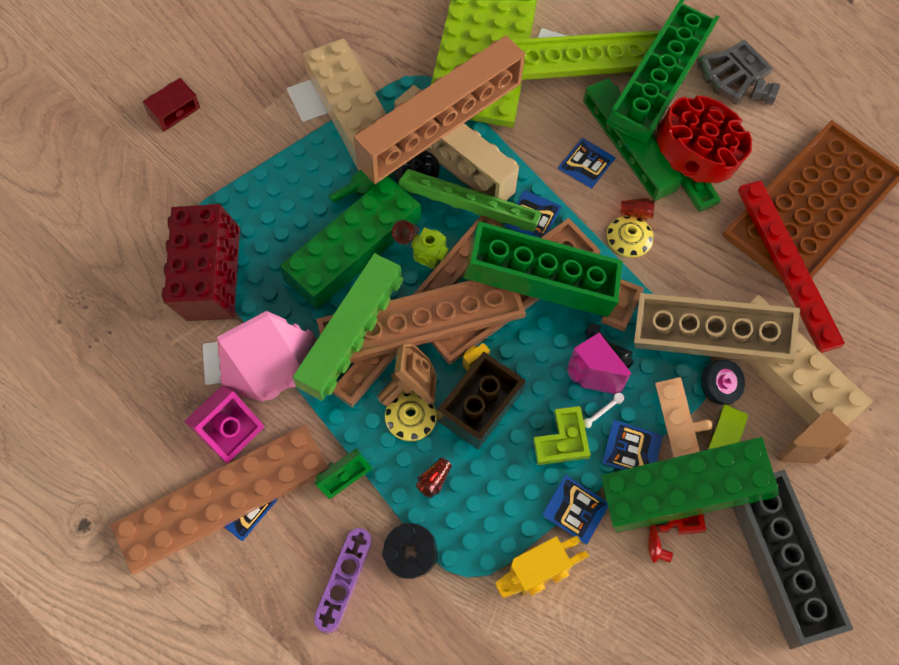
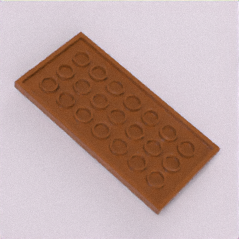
(821, 198)

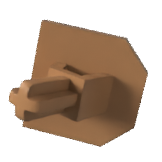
(411, 373)

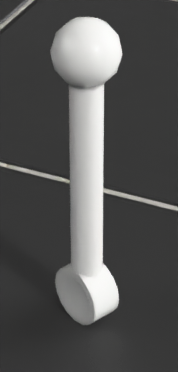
(617, 399)

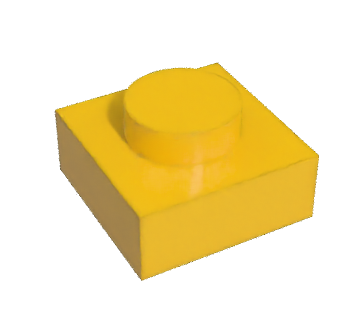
(473, 354)

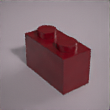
(171, 104)

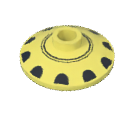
(629, 244)
(413, 427)

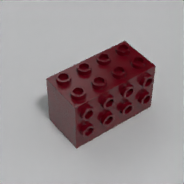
(201, 263)

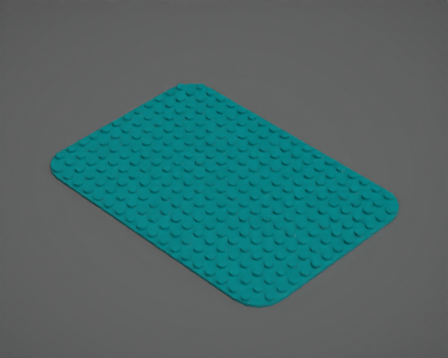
(492, 494)

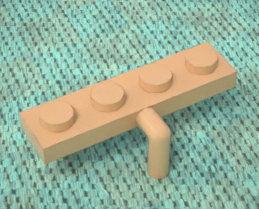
(678, 418)

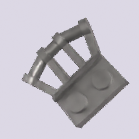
(743, 60)

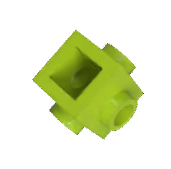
(429, 248)

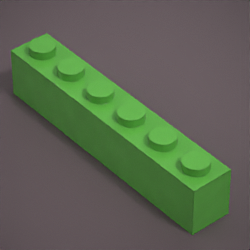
(347, 328)

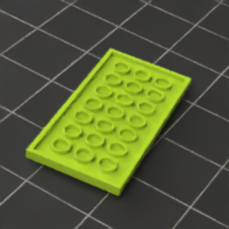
(470, 30)

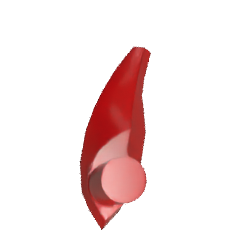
(655, 549)

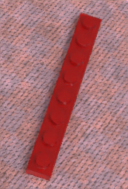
(791, 267)

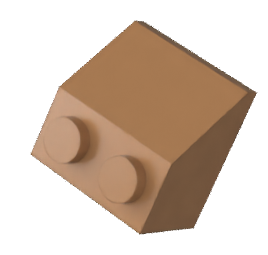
(818, 440)

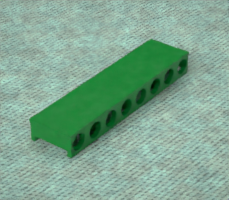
(661, 72)

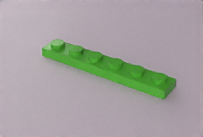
(470, 200)

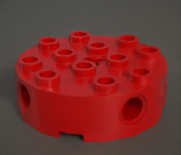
(703, 139)

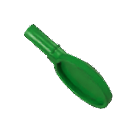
(359, 184)

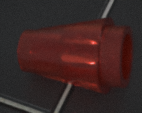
(638, 208)
(400, 232)
(432, 479)

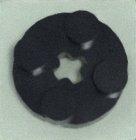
(395, 554)

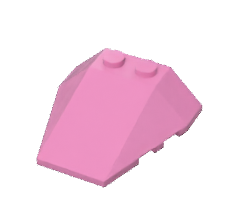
(262, 356)

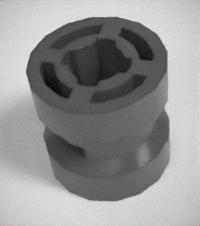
(766, 92)

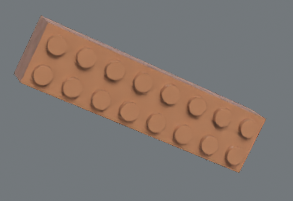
(438, 109)

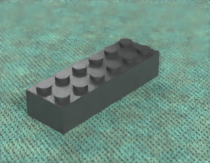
(792, 567)

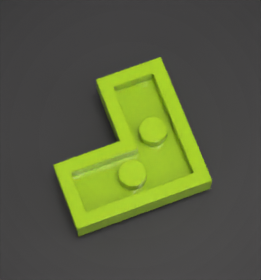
(568, 444)

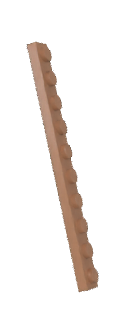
(448, 272)

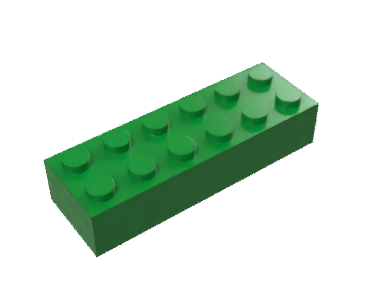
(349, 242)
(543, 269)
(690, 485)

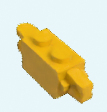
(538, 567)

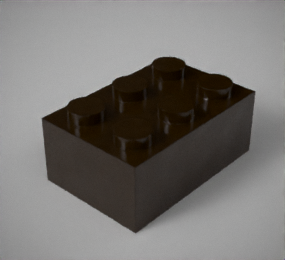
(480, 400)

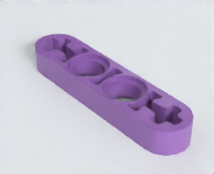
(338, 578)

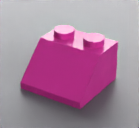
(598, 366)
(224, 423)

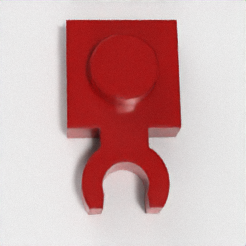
(686, 525)

